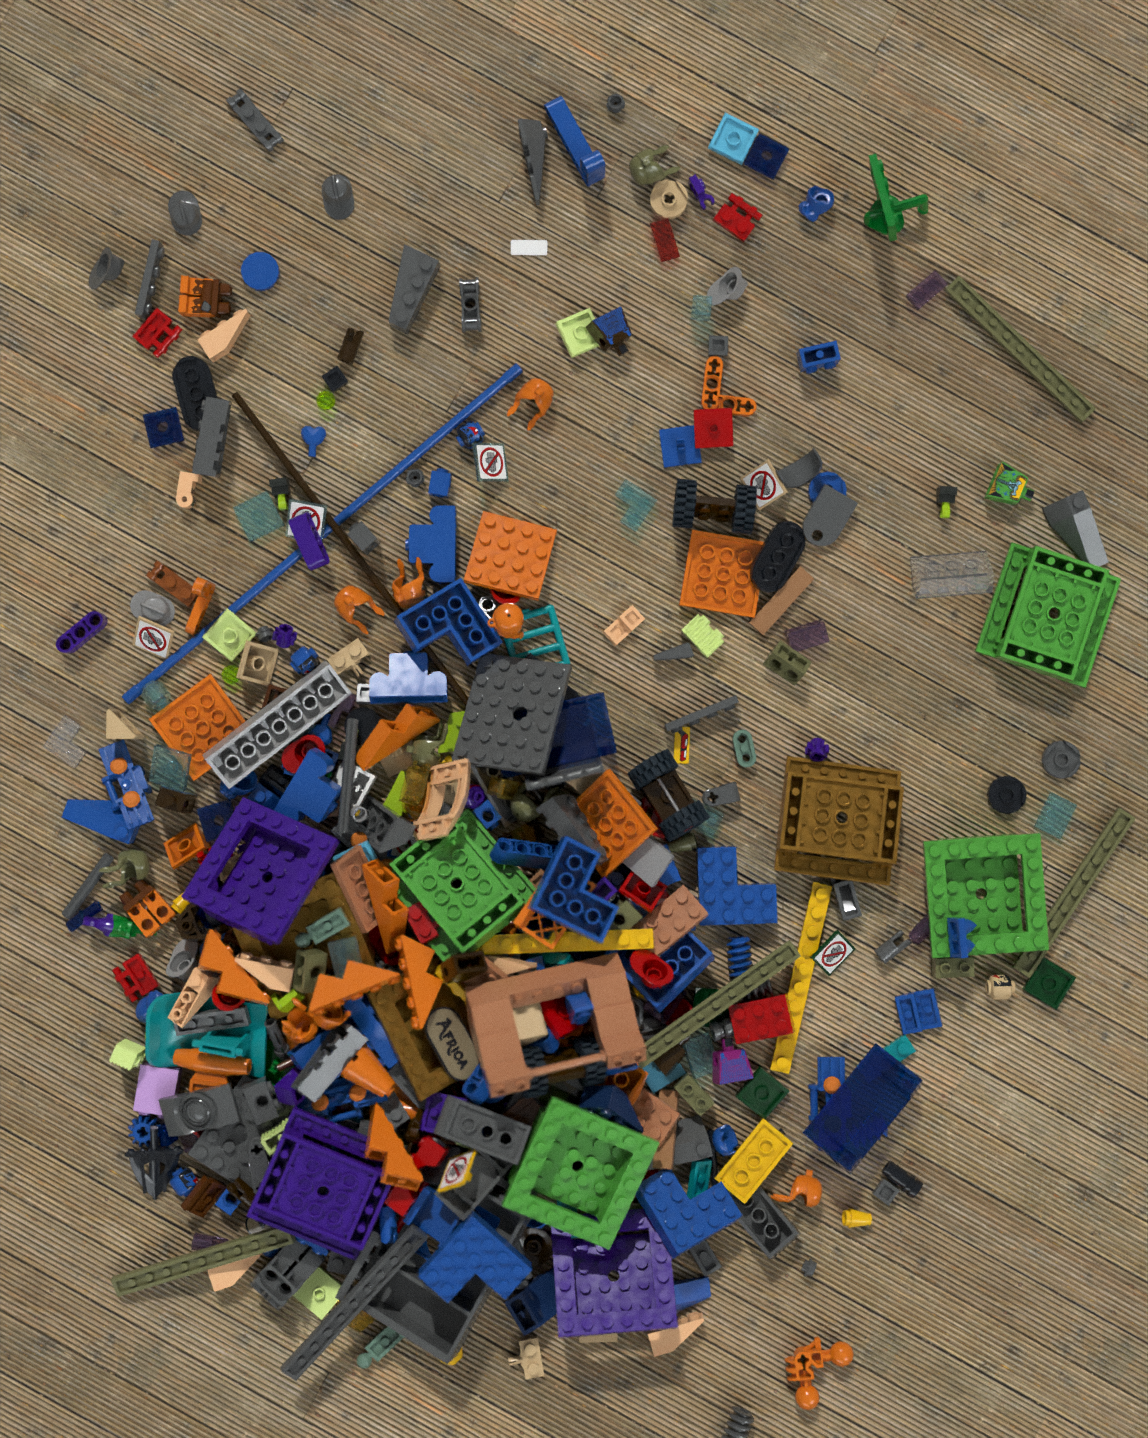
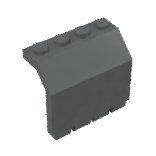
(564, 772)

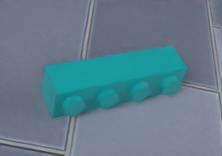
(553, 959)

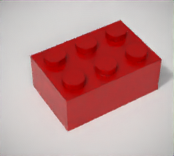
(761, 1018)

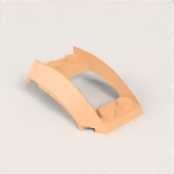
(429, 823)

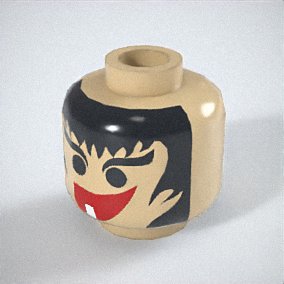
(999, 987)

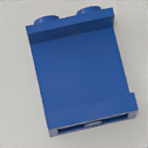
(432, 1215)

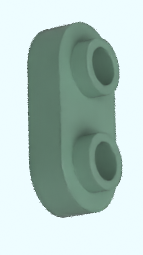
(744, 748)

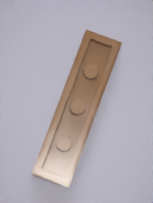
(781, 600)
(664, 1155)

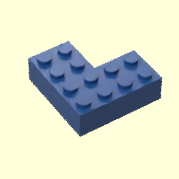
(451, 613)
(563, 896)
(724, 898)
(686, 957)
(683, 1221)
(472, 1250)

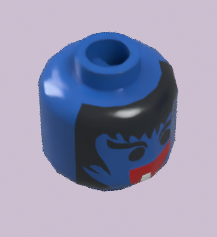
(469, 434)
(304, 660)
(183, 1181)

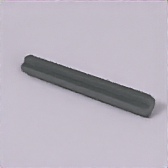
(87, 886)

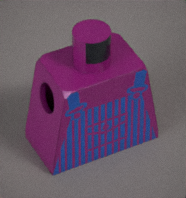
(730, 1064)

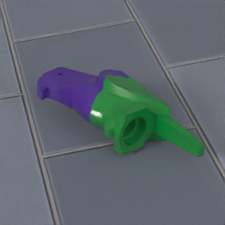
(114, 926)

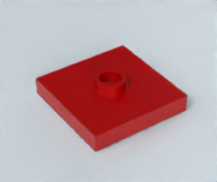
(713, 428)
(557, 1018)

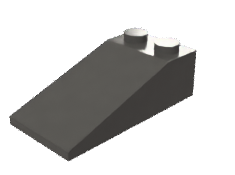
(766, 1223)

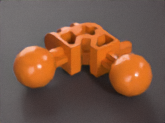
(807, 1395)

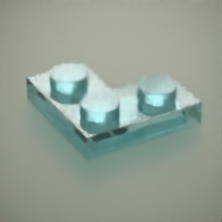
(639, 503)

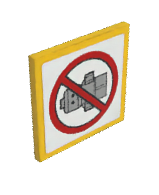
(457, 1171)

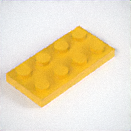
(754, 1160)

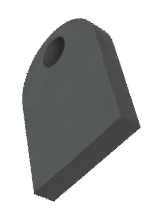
(828, 514)

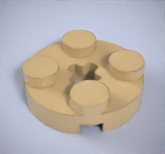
(679, 200)

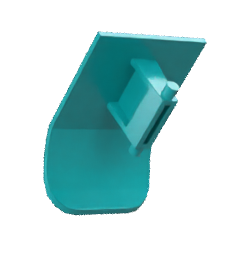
(232, 1042)

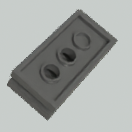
(463, 1124)

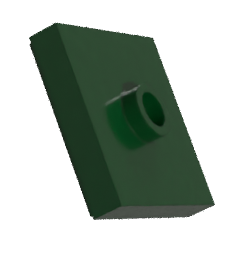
(1049, 983)
(762, 1093)

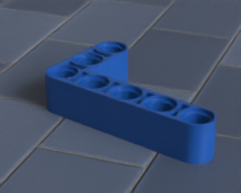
(588, 163)
(523, 853)
(476, 1087)

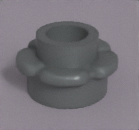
(620, 103)
(415, 472)
(264, 634)
(808, 1267)

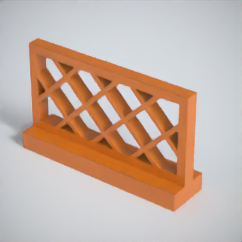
(526, 915)

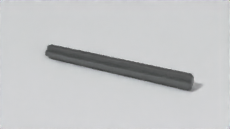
(347, 775)

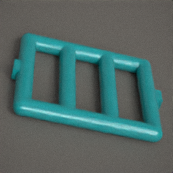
(553, 627)

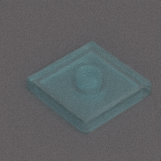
(258, 516)
(170, 767)

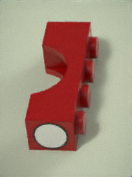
(431, 1153)

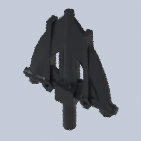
(154, 1182)

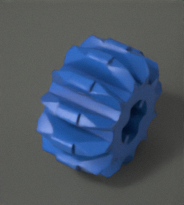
(137, 1130)

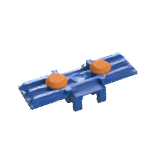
(132, 782)
(829, 1079)
(339, 1093)

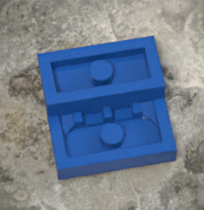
(918, 1011)

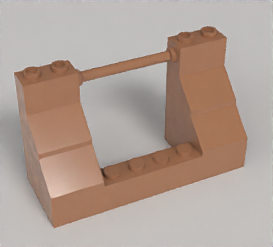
(497, 1038)

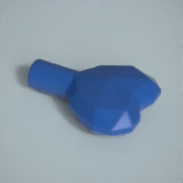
(313, 438)
(322, 730)

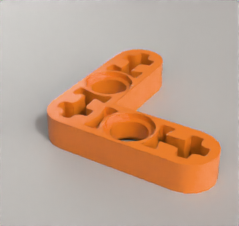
(720, 399)
(204, 590)

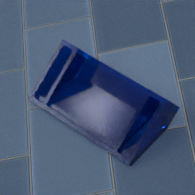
(581, 732)
(863, 1108)

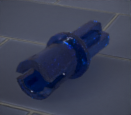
(77, 920)

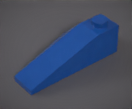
(100, 818)
(691, 1291)

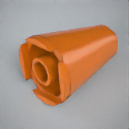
(369, 1073)

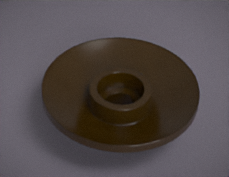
(543, 1252)

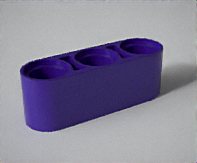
(309, 541)
(90, 629)

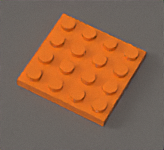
(510, 556)
(720, 574)
(198, 722)
(615, 819)

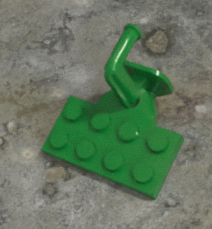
(887, 210)

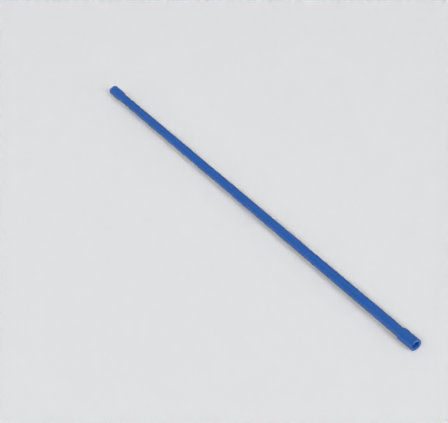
(511, 374)

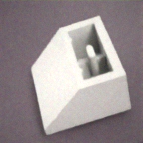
(362, 783)

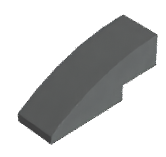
(846, 898)

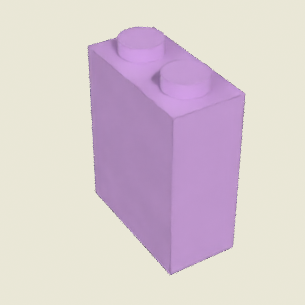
(153, 1085)

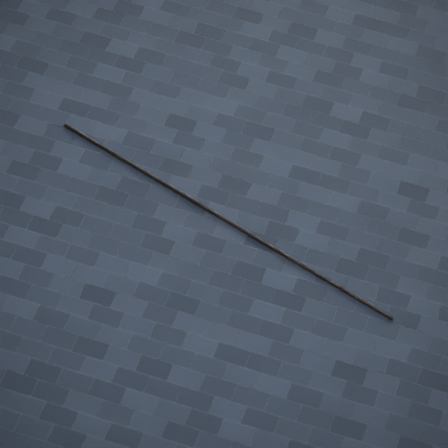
(371, 575)

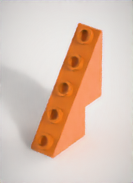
(392, 735)
(388, 909)
(233, 977)
(356, 981)
(420, 986)
(385, 1146)

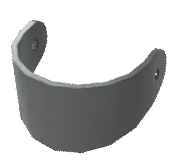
(801, 470)

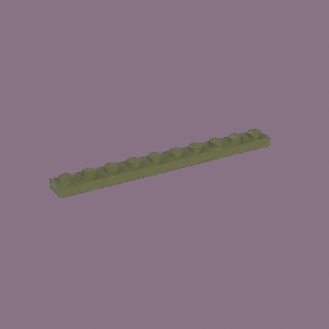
(1020, 349)
(1078, 886)
(719, 1001)
(201, 1260)

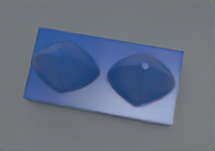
(957, 932)

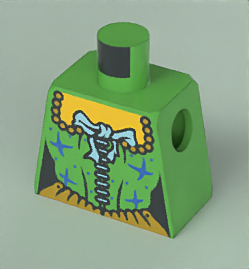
(1008, 486)

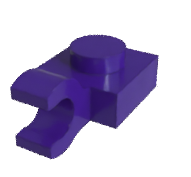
(697, 187)

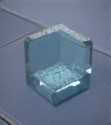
(701, 308)

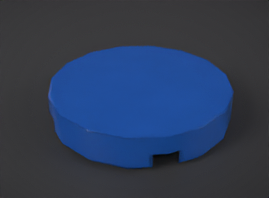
(260, 271)
(828, 478)

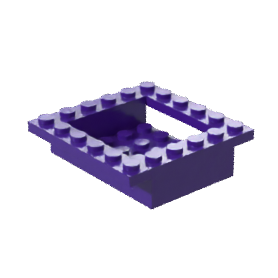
(278, 847)
(298, 1167)
(634, 1303)

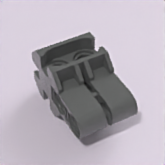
(294, 1276)

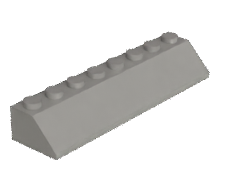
(277, 724)

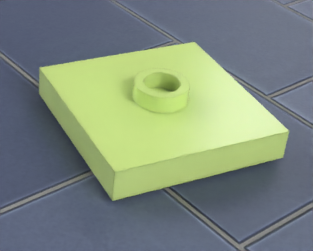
(575, 334)
(229, 634)
(319, 1292)

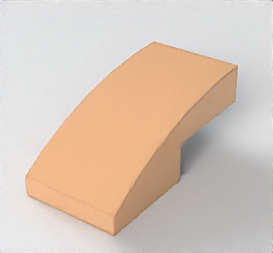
(623, 625)

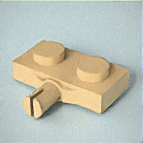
(349, 658)
(529, 1357)

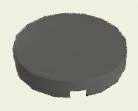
(1061, 759)

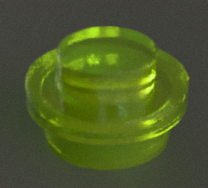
(325, 400)
(229, 674)

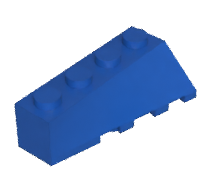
(369, 1025)

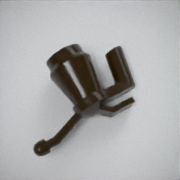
(414, 1133)

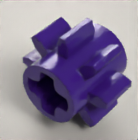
(284, 636)
(817, 749)

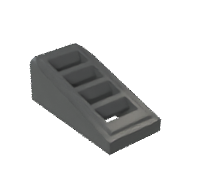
(678, 652)

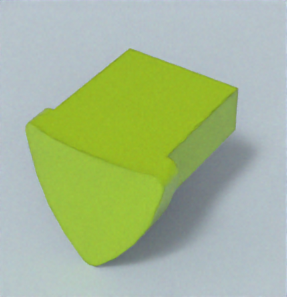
(286, 1004)

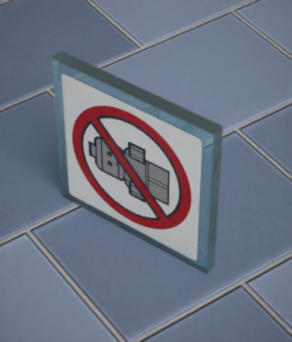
(490, 462)
(317, 512)

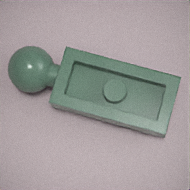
(323, 928)
(379, 1347)

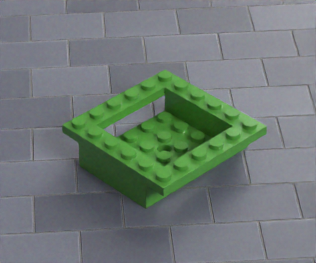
(1034, 640)
(965, 864)
(489, 891)
(604, 1186)

